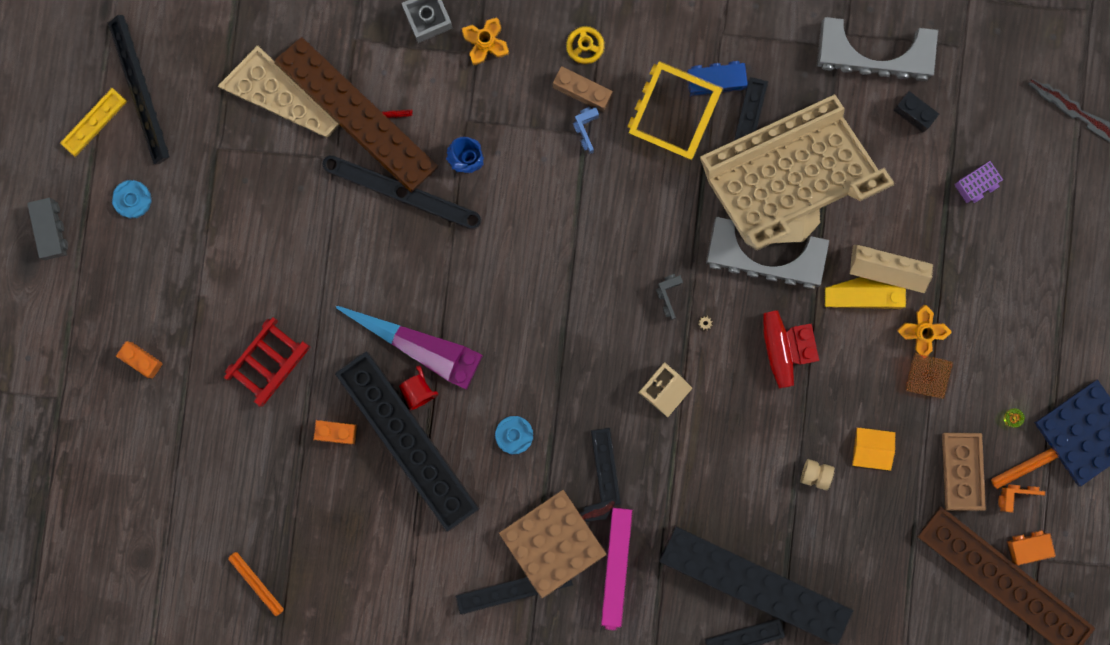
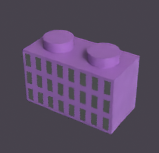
(978, 182)

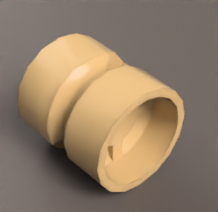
(817, 475)

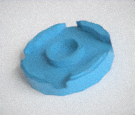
(131, 199)
(514, 435)

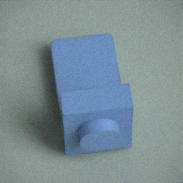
(586, 116)

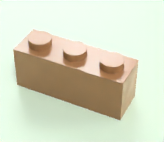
(582, 89)

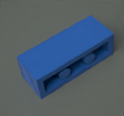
(729, 77)

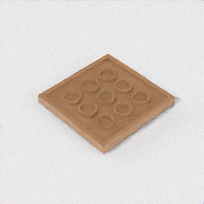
(552, 543)

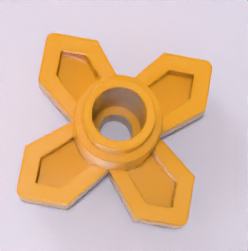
(481, 48)
(914, 331)

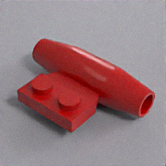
(787, 347)

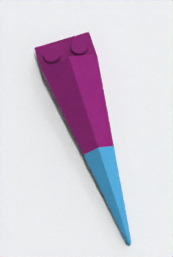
(441, 356)

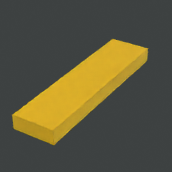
(93, 122)

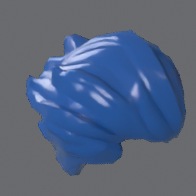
(465, 155)

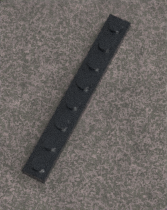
(138, 89)

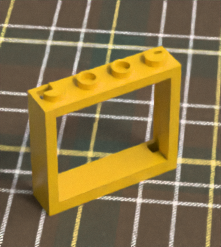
(648, 89)

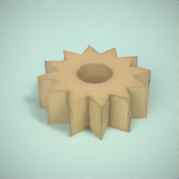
(708, 321)

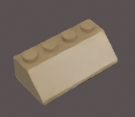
(890, 268)

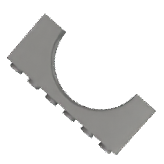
(838, 53)
(726, 253)

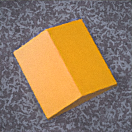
(874, 449)

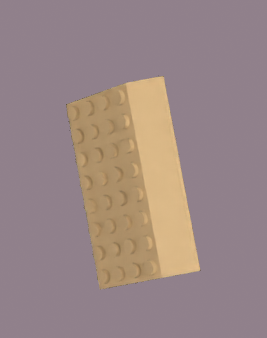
(791, 171)

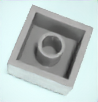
(427, 18)

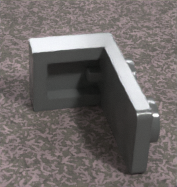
(670, 282)

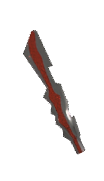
(1072, 108)

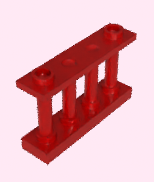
(274, 379)

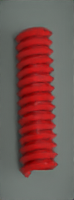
(397, 113)

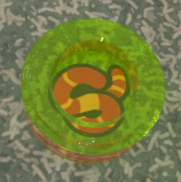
(1014, 418)

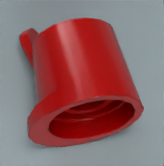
(416, 391)

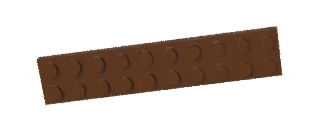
(356, 114)
(1004, 580)

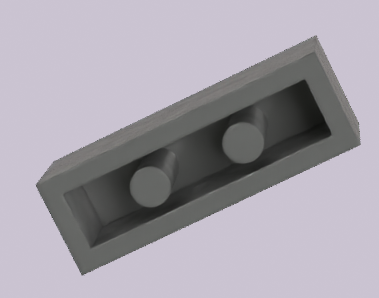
(47, 228)

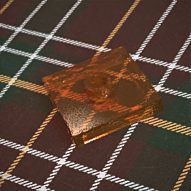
(929, 375)

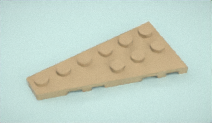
(267, 86)

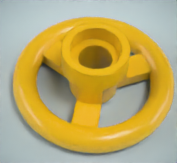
(585, 38)

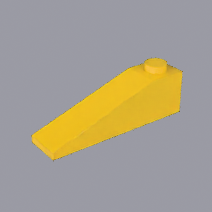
(865, 294)

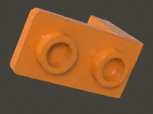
(1006, 499)

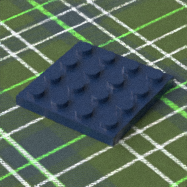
(1080, 432)

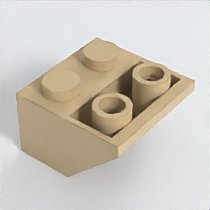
(665, 389)

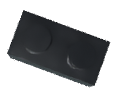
(916, 112)

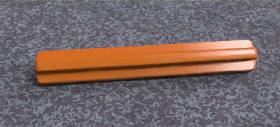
(1024, 468)
(255, 584)

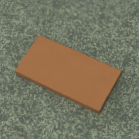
(963, 472)

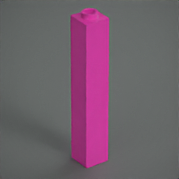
(616, 568)

